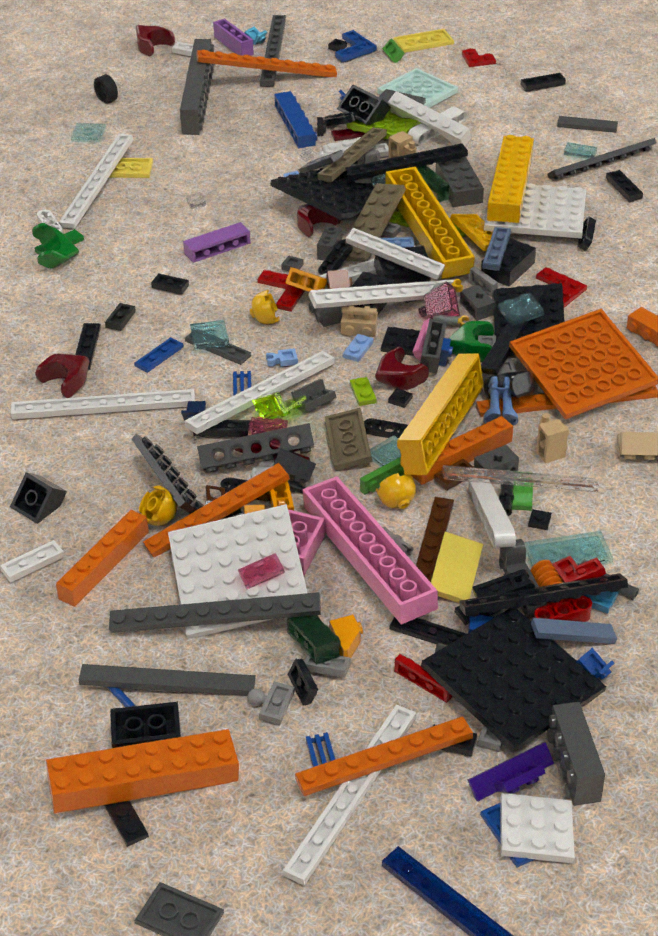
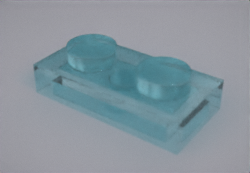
(580, 150)

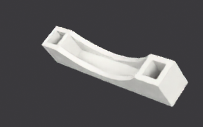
(448, 128)

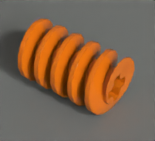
(545, 574)

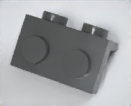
(315, 394)

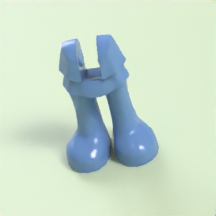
(496, 393)

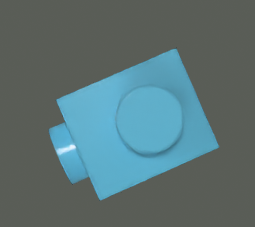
(256, 35)

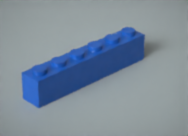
(295, 119)

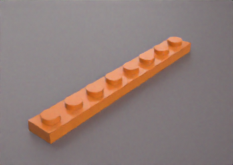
(221, 506)
(383, 756)

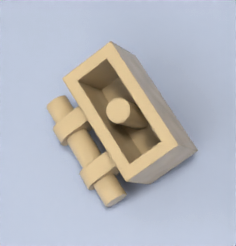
(401, 144)
(359, 321)
(551, 439)

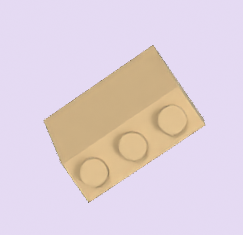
(638, 444)

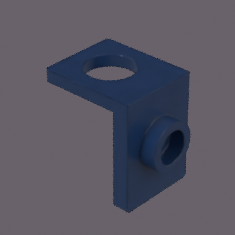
(193, 409)

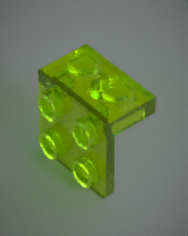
(273, 406)

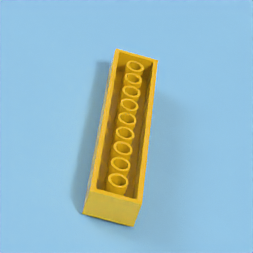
(510, 179)
(431, 223)
(440, 415)

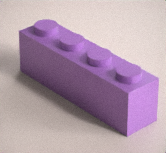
(233, 37)
(216, 242)

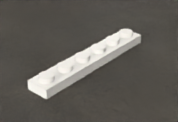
(395, 253)

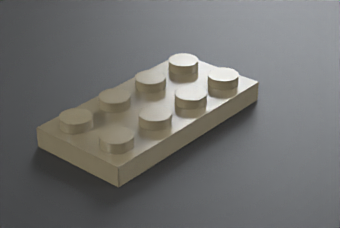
(348, 439)

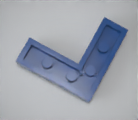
(360, 46)

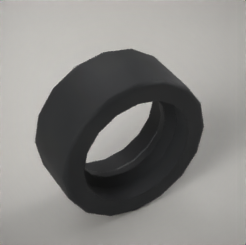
(105, 88)

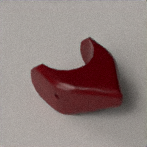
(153, 35)
(309, 215)
(67, 366)
(399, 375)

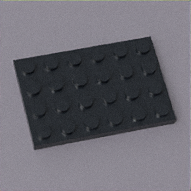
(551, 303)

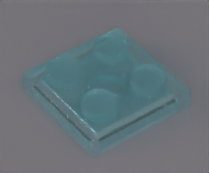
(520, 309)

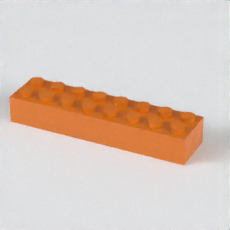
(142, 770)

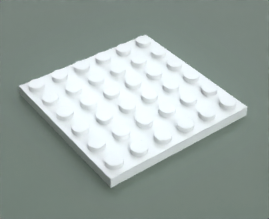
(548, 212)
(211, 553)

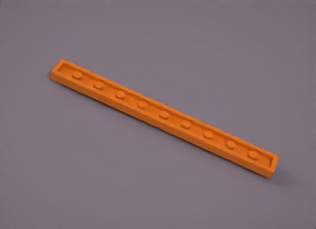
(263, 63)
(542, 402)

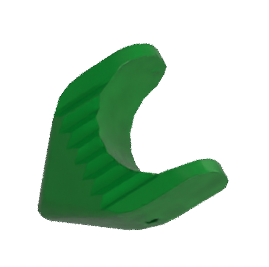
(57, 246)
(466, 339)

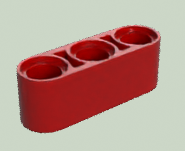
(568, 610)

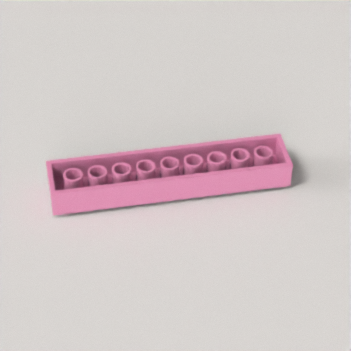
(371, 550)

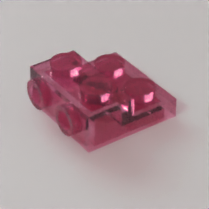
(261, 424)

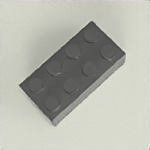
(462, 180)
(576, 754)

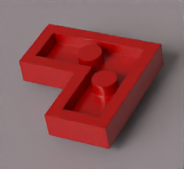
(473, 59)
(570, 571)

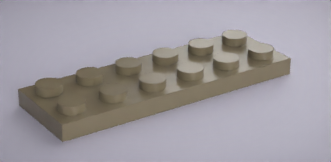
(376, 215)

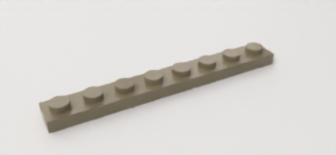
(352, 154)

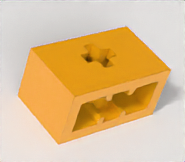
(305, 280)
(281, 495)

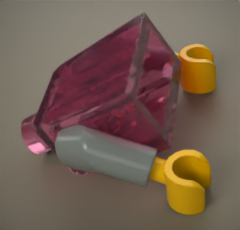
(442, 303)

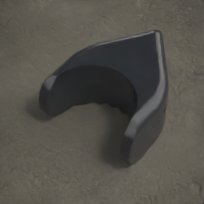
(521, 383)

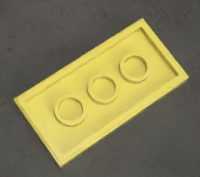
(424, 40)
(456, 567)

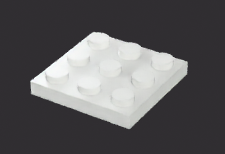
(536, 828)

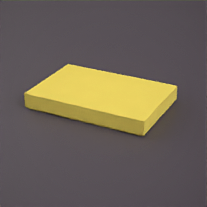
(133, 168)

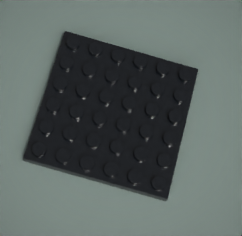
(337, 198)
(511, 677)

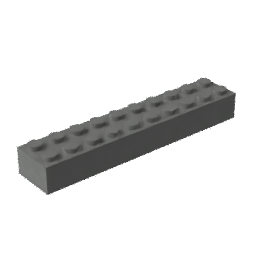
(196, 90)

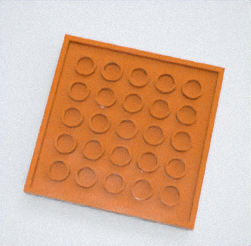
(583, 363)

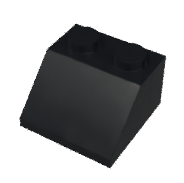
(37, 497)

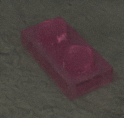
(261, 571)

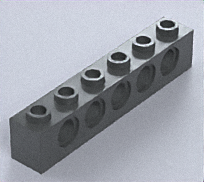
(207, 451)

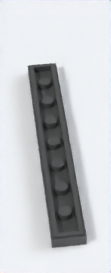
(166, 680)

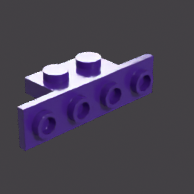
(512, 773)

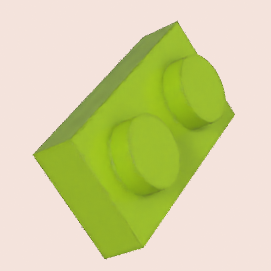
(363, 391)

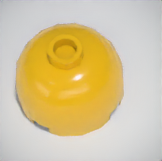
(264, 308)
(397, 491)
(158, 506)

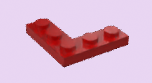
(571, 287)
(291, 294)

